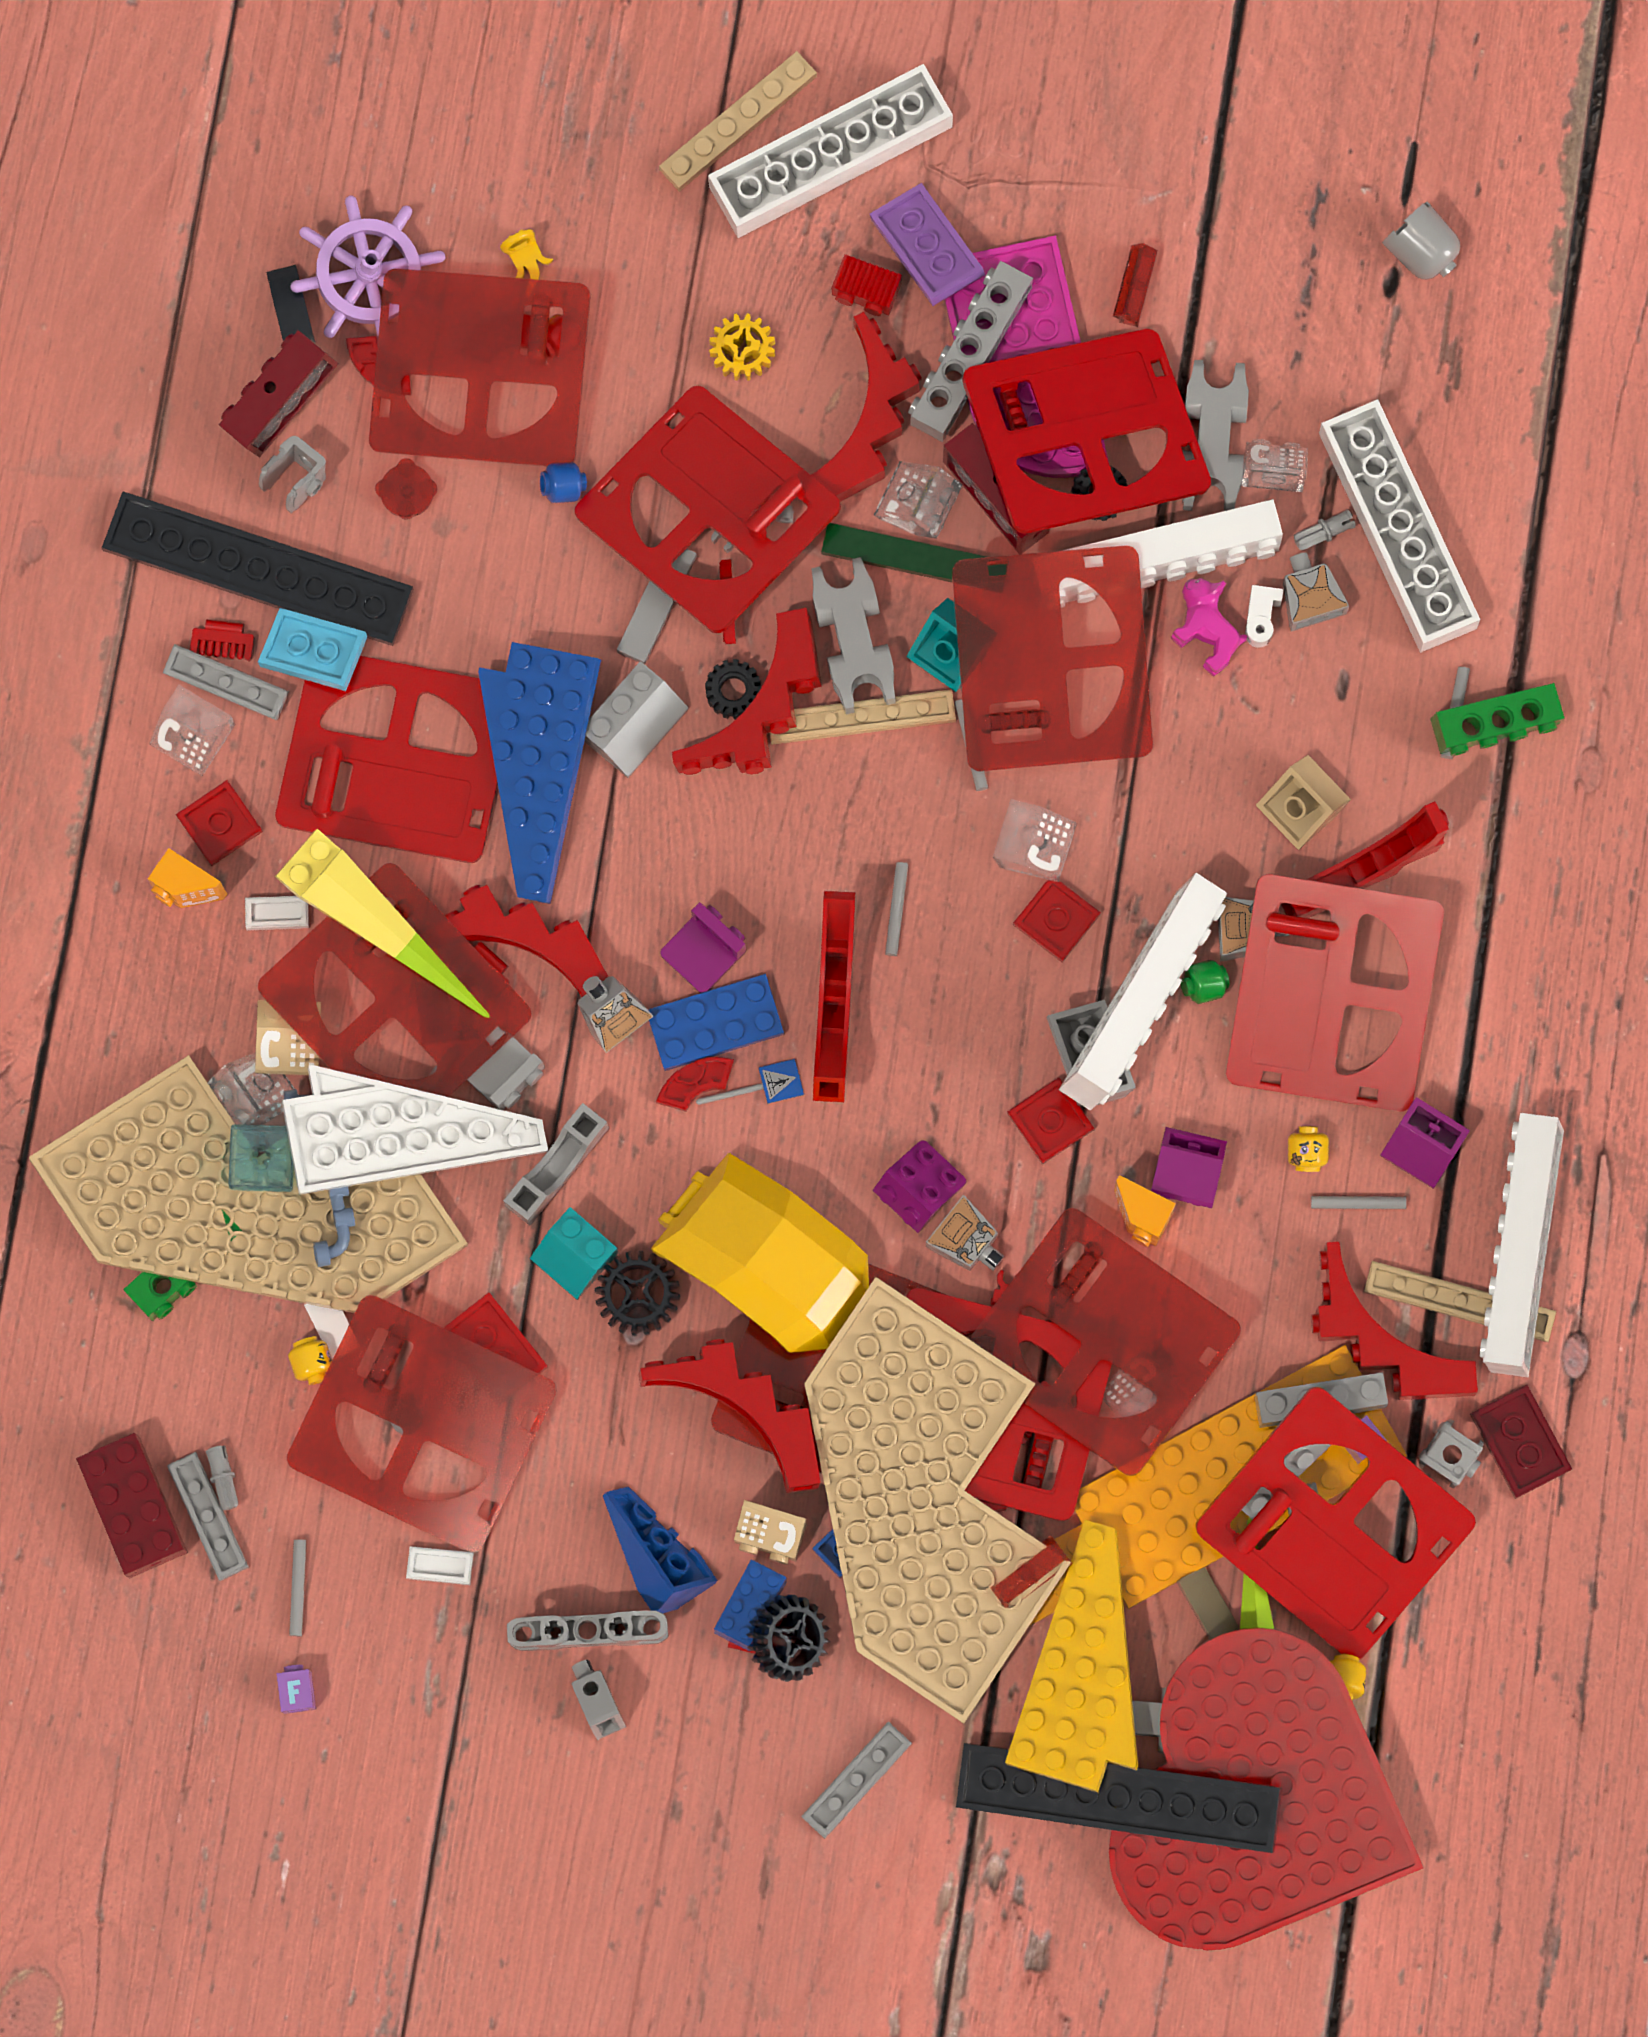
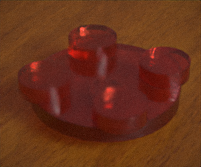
(406, 489)

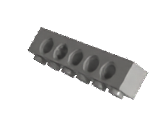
(1002, 280)

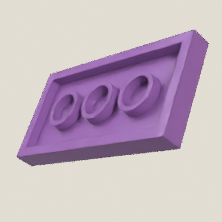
(927, 244)

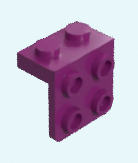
(704, 948)
(919, 1185)

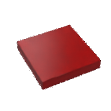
(219, 823)
(1056, 919)
(1050, 1121)

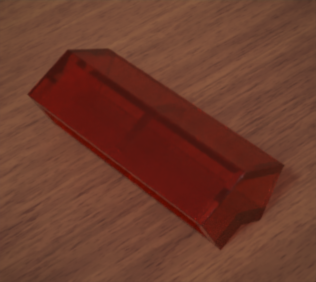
(1135, 284)
(1030, 1572)

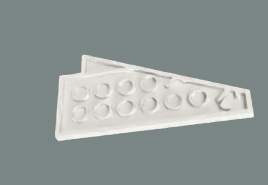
(379, 1131)

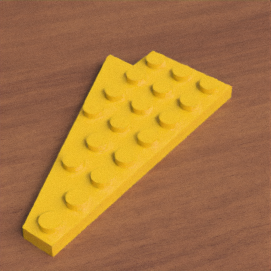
(1081, 1688)

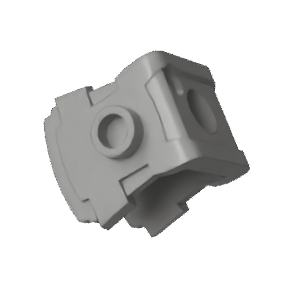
(295, 450)
(1434, 1454)

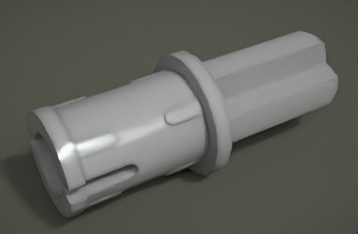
(1324, 530)
(222, 1477)

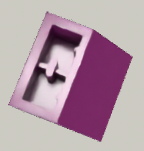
(1424, 1143)
(1188, 1167)

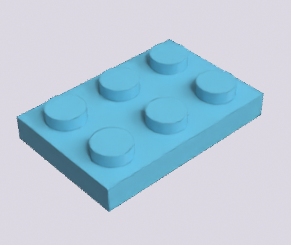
(312, 649)

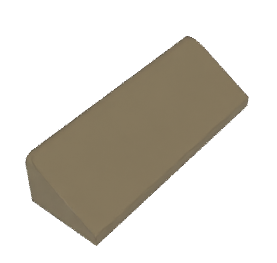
(1207, 1603)

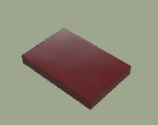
(1521, 1441)

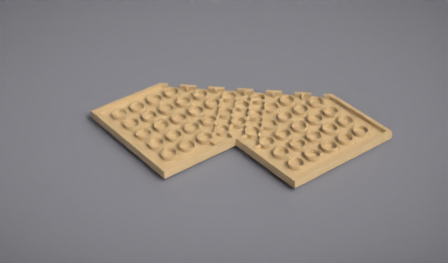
(151, 1192)
(899, 1434)

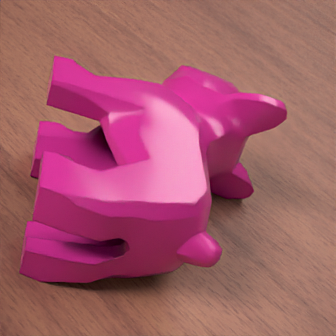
(1207, 624)

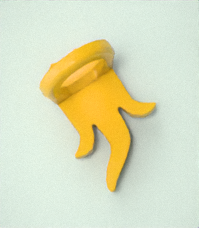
(524, 253)

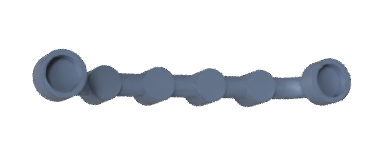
(342, 1217)

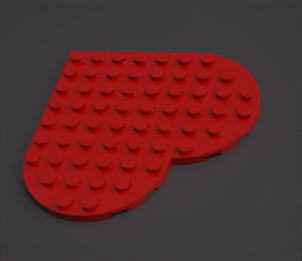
(1277, 1716)

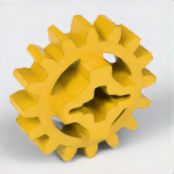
(731, 343)

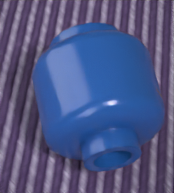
(562, 482)

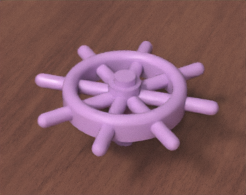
(366, 269)

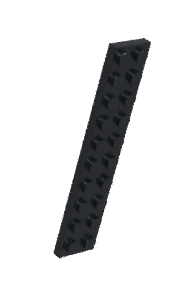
(256, 567)
(1127, 1801)

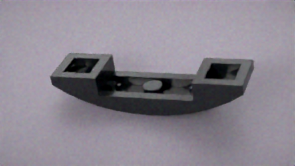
(289, 305)

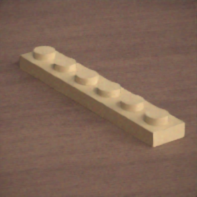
(738, 121)

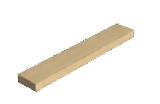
(870, 716)
(1441, 1296)

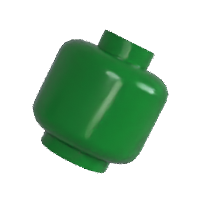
(1205, 981)

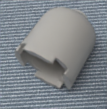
(1424, 244)

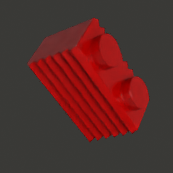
(866, 286)

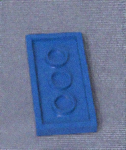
(715, 1022)

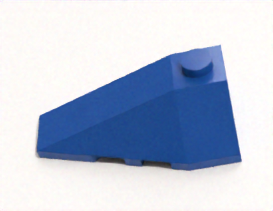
(660, 1565)

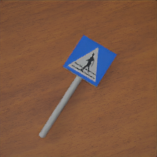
(778, 1080)

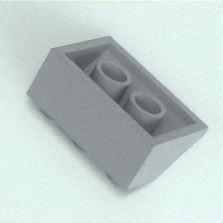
(634, 719)
(1072, 1031)

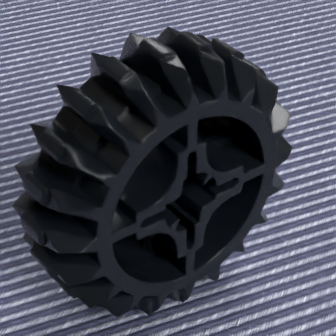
(628, 1305)
(775, 1649)

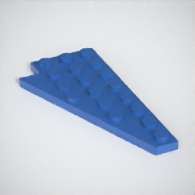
(537, 740)

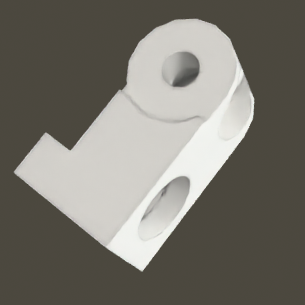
(1259, 627)

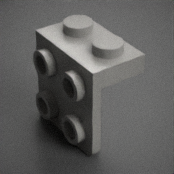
(506, 1072)

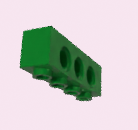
(1540, 700)
(155, 1305)

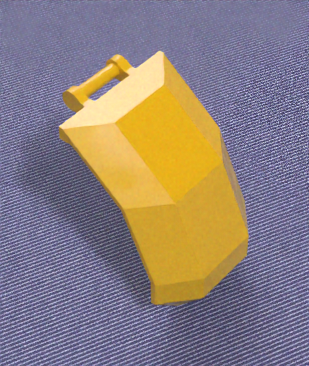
(766, 1254)

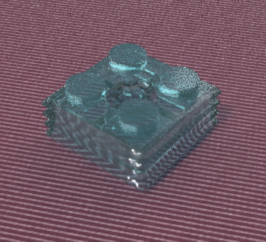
(244, 1170)

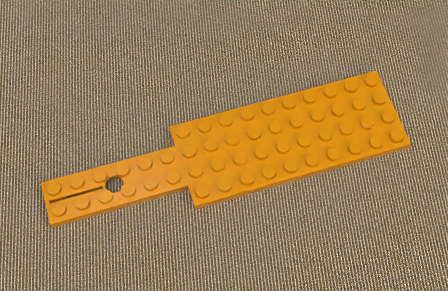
(1161, 1504)

